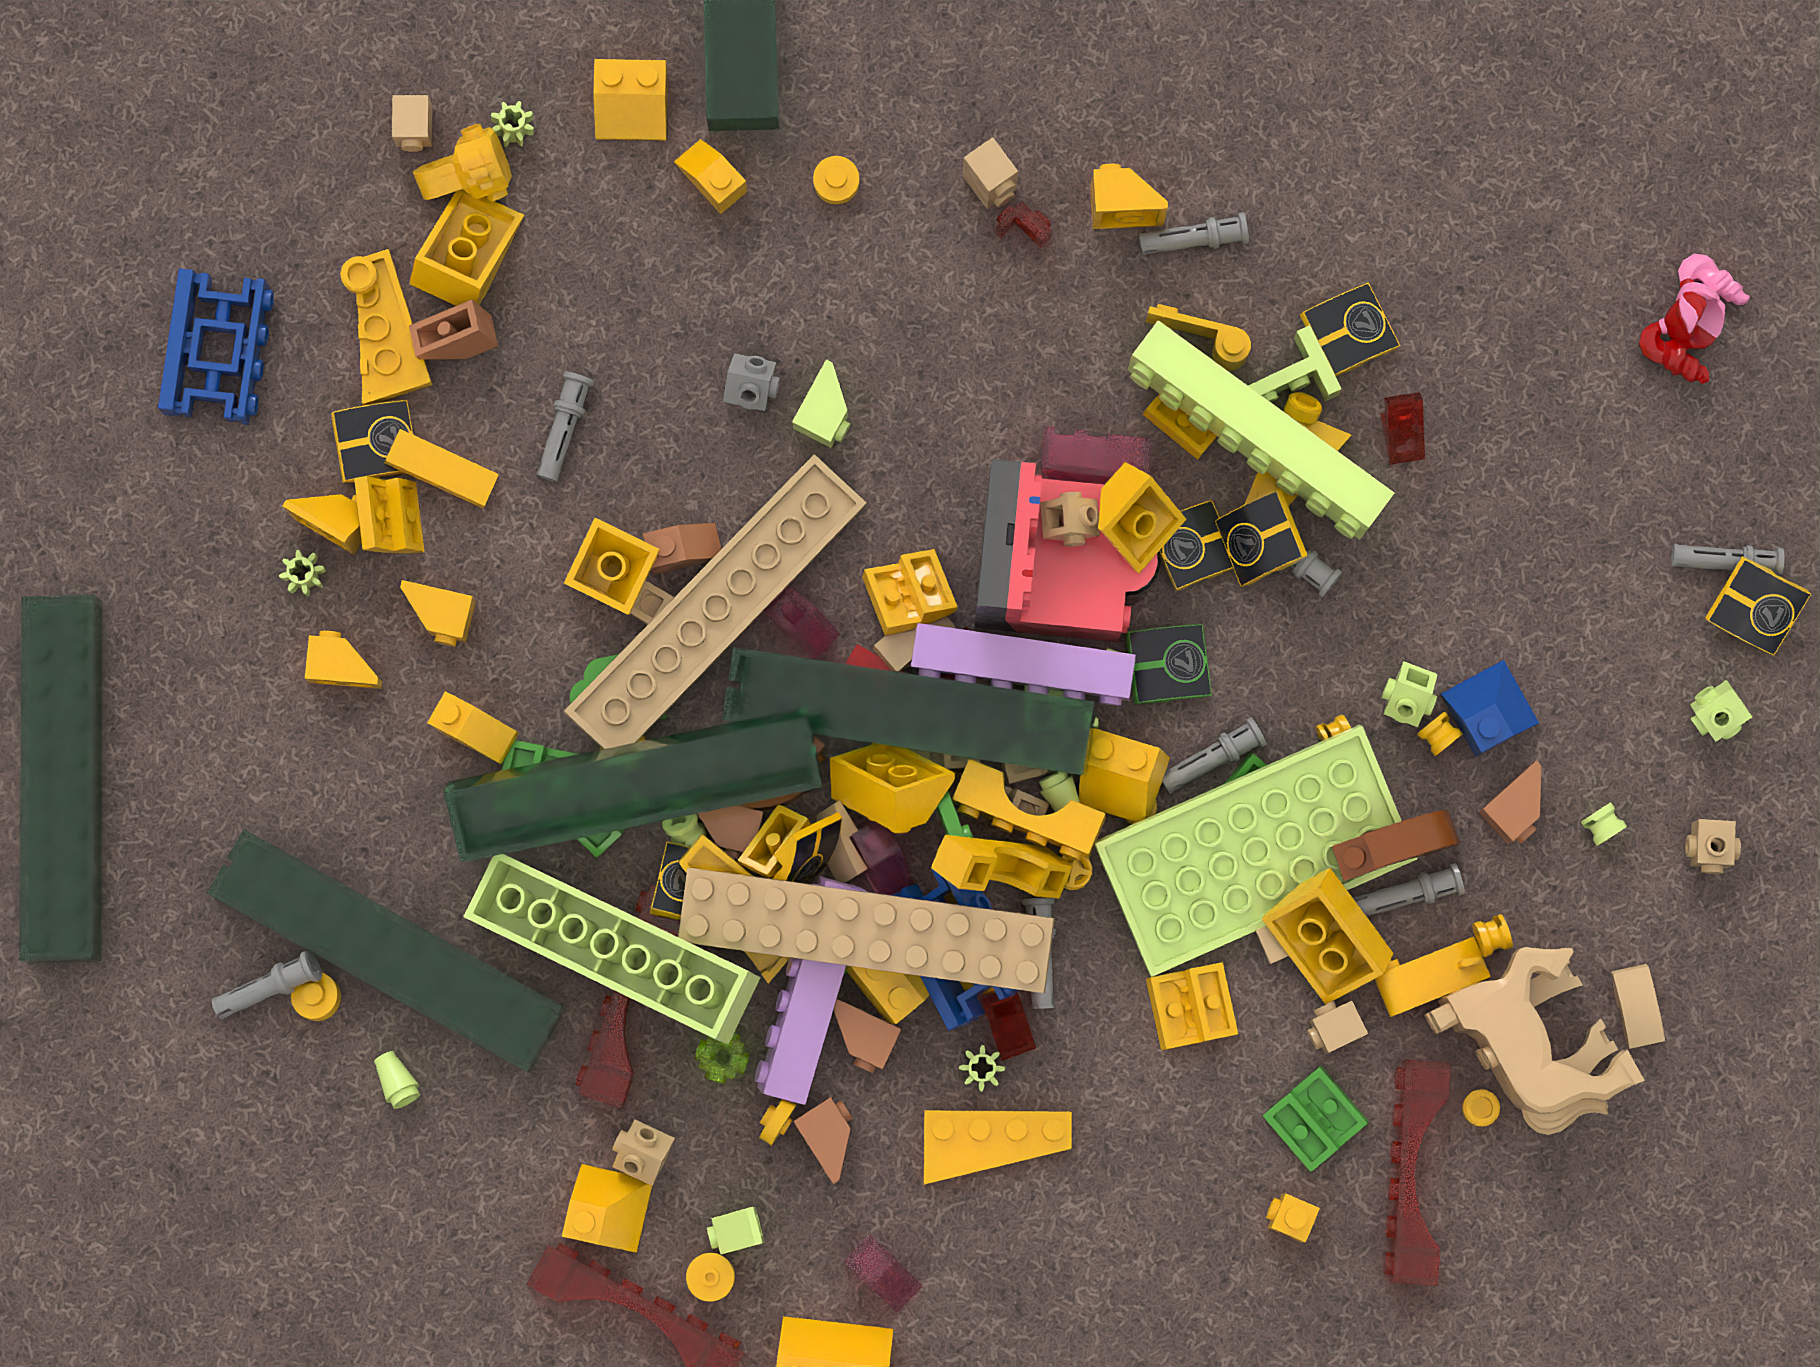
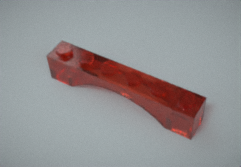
(609, 1069)
(1413, 1250)
(568, 1279)

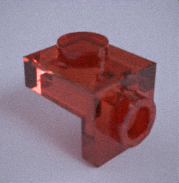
(1032, 223)

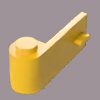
(1230, 343)
(1431, 976)

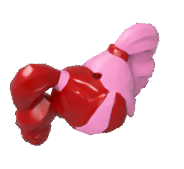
(1693, 318)

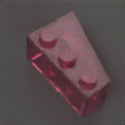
(1090, 457)

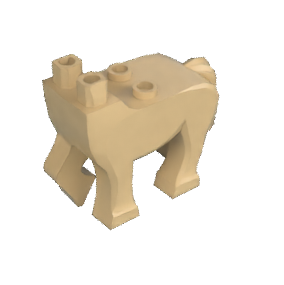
(1518, 1049)

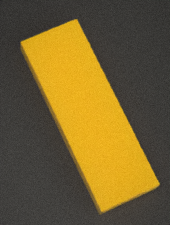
(441, 468)

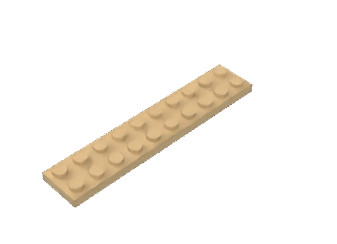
(716, 607)
(866, 930)

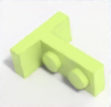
(1297, 375)

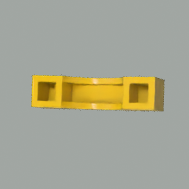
(1071, 828)
(975, 861)

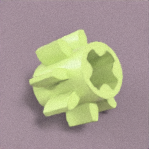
(506, 130)
(311, 578)
(989, 1061)

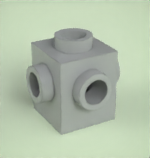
(751, 382)

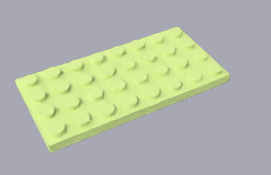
(1236, 851)

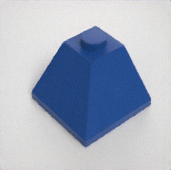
(1489, 708)

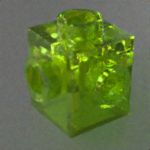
(717, 1072)

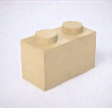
(990, 174)

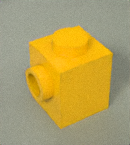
(1291, 1217)

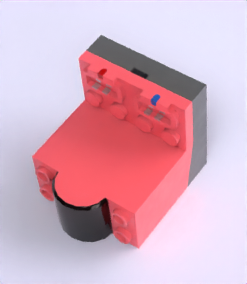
(1041, 583)

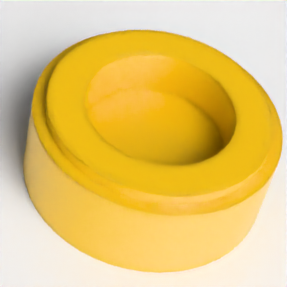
(359, 275)
(1303, 407)
(1481, 1108)

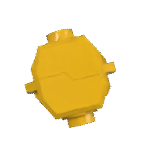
(475, 166)

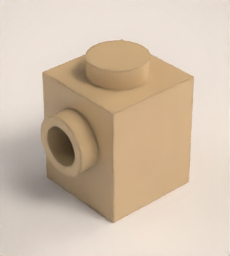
(412, 122)
(1335, 1026)

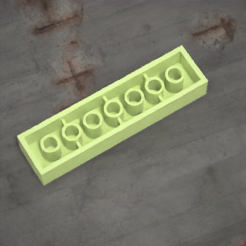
(1258, 431)
(612, 947)

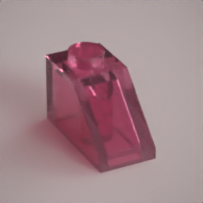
(802, 622)
(883, 858)
(883, 1273)

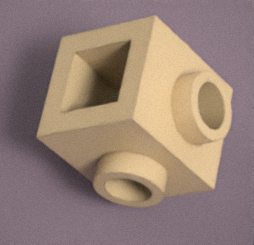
(1070, 519)
(1722, 836)
(642, 1151)

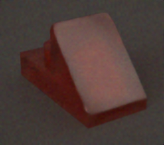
(1404, 427)
(1008, 1025)

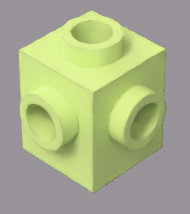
(1410, 694)
(1727, 704)

